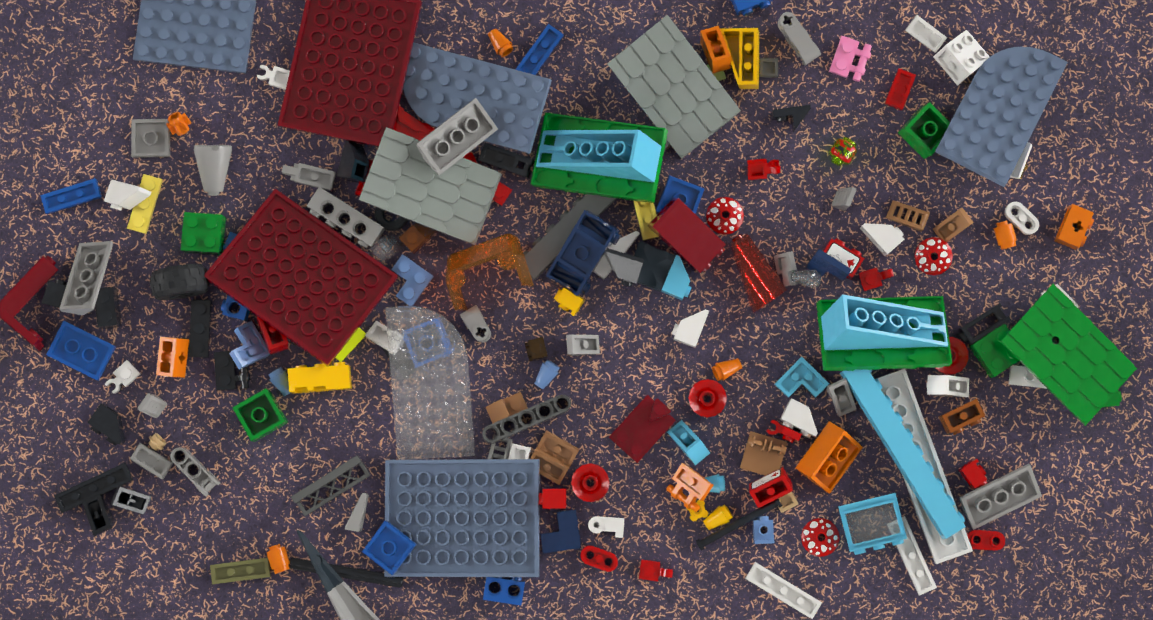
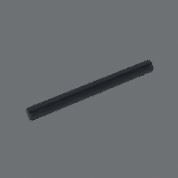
(349, 573)

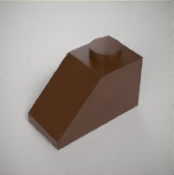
(417, 236)

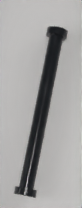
(738, 523)

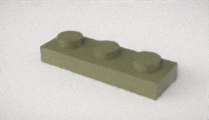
(240, 570)

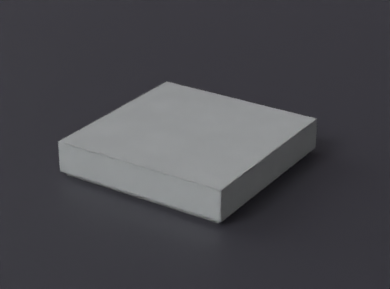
(150, 138)

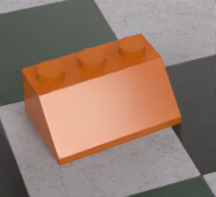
(829, 457)

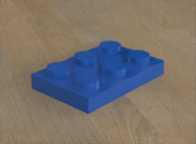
(81, 350)

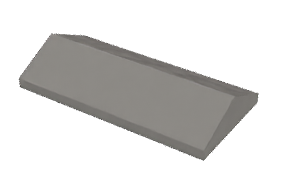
(456, 137)
(86, 277)
(1000, 496)

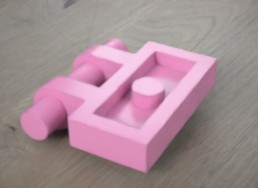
(844, 57)

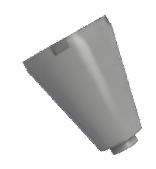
(213, 166)

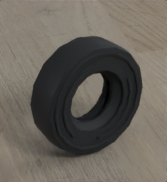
(389, 225)

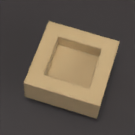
(788, 501)

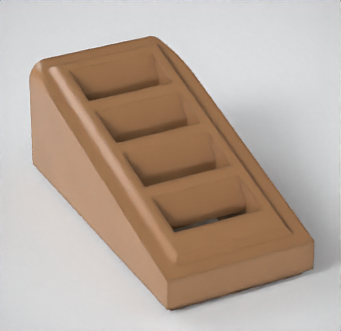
(919, 227)

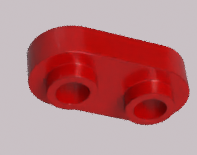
(986, 540)
(598, 560)

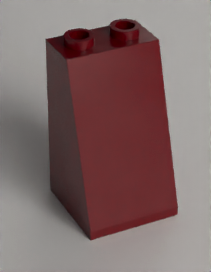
(687, 235)

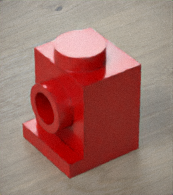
(973, 474)

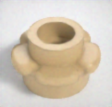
(157, 442)

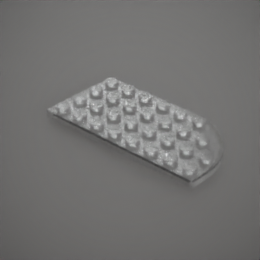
(429, 385)

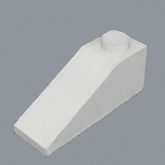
(624, 243)

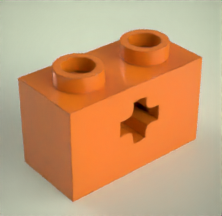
(715, 49)
(1066, 233)
(172, 357)

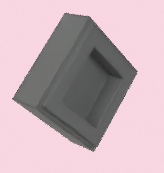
(768, 67)

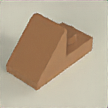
(953, 225)
(506, 407)

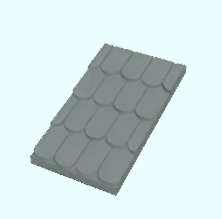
(674, 86)
(411, 189)

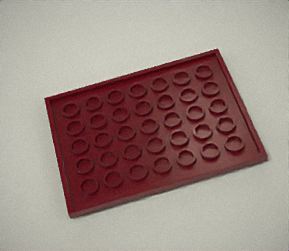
(349, 68)
(301, 277)

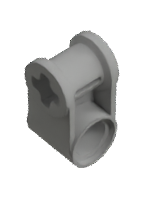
(474, 321)

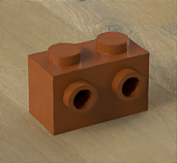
(965, 414)

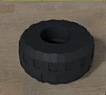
(179, 282)

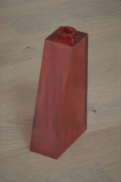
(756, 274)

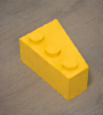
(744, 53)

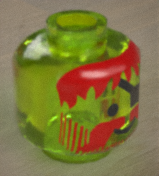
(843, 151)

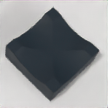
(654, 267)

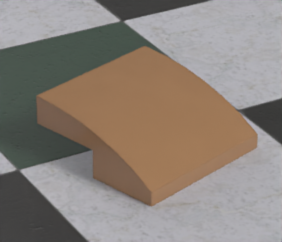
(554, 456)

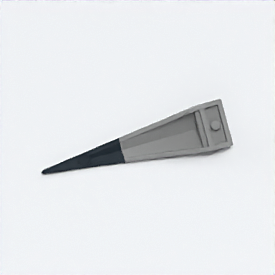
(344, 600)

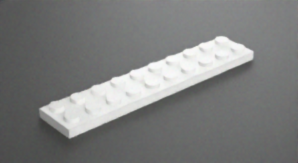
(905, 403)

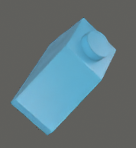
(677, 280)
(688, 442)

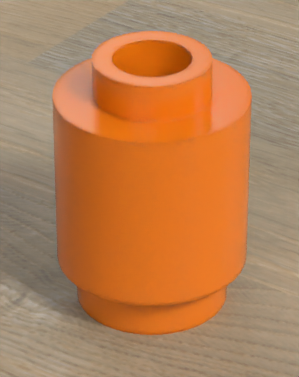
(1005, 235)
(278, 558)

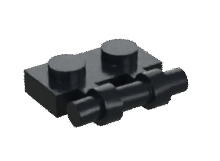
(225, 372)

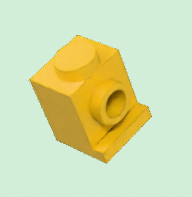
(569, 301)

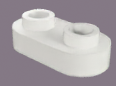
(1023, 216)

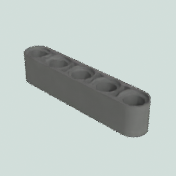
(519, 426)

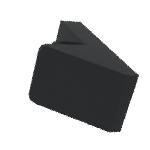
(796, 114)

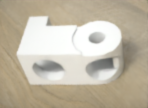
(611, 524)

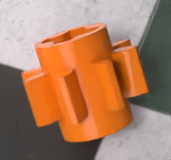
(178, 123)

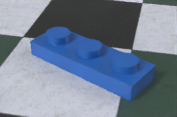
(540, 50)
(71, 196)

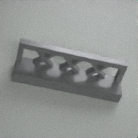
(328, 478)

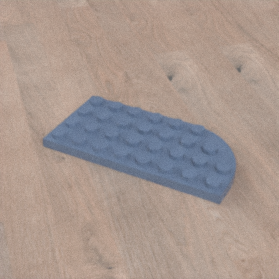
(445, 82)
(1001, 111)

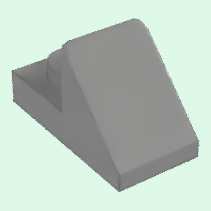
(582, 345)
(841, 397)

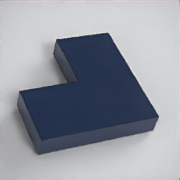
(823, 262)
(566, 538)

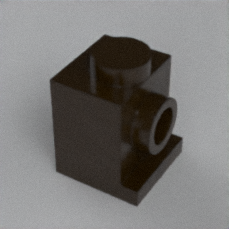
(536, 349)

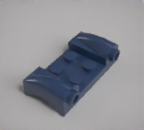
(583, 252)

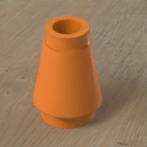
(500, 43)
(725, 369)

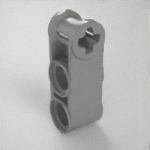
(798, 38)
(203, 475)

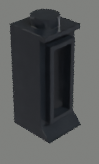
(999, 315)

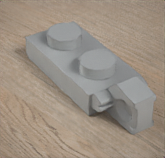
(310, 176)

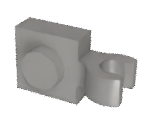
(786, 265)

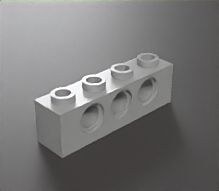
(323, 198)

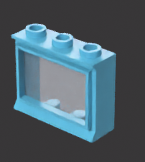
(872, 523)

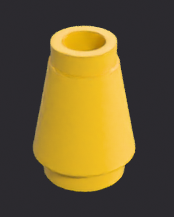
(718, 517)

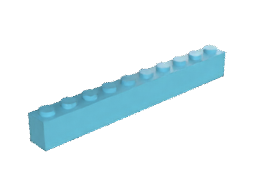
(904, 452)

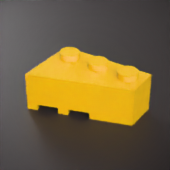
(319, 378)

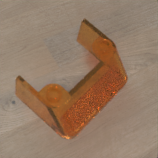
(503, 248)

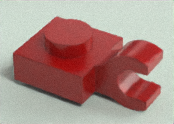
(760, 168)
(872, 278)
(789, 434)
(651, 570)

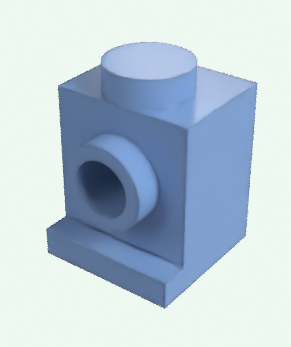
(760, 538)

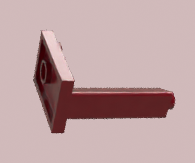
(22, 294)
(643, 428)

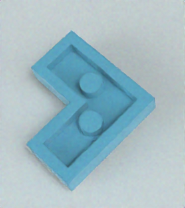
(802, 374)

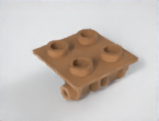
(763, 454)

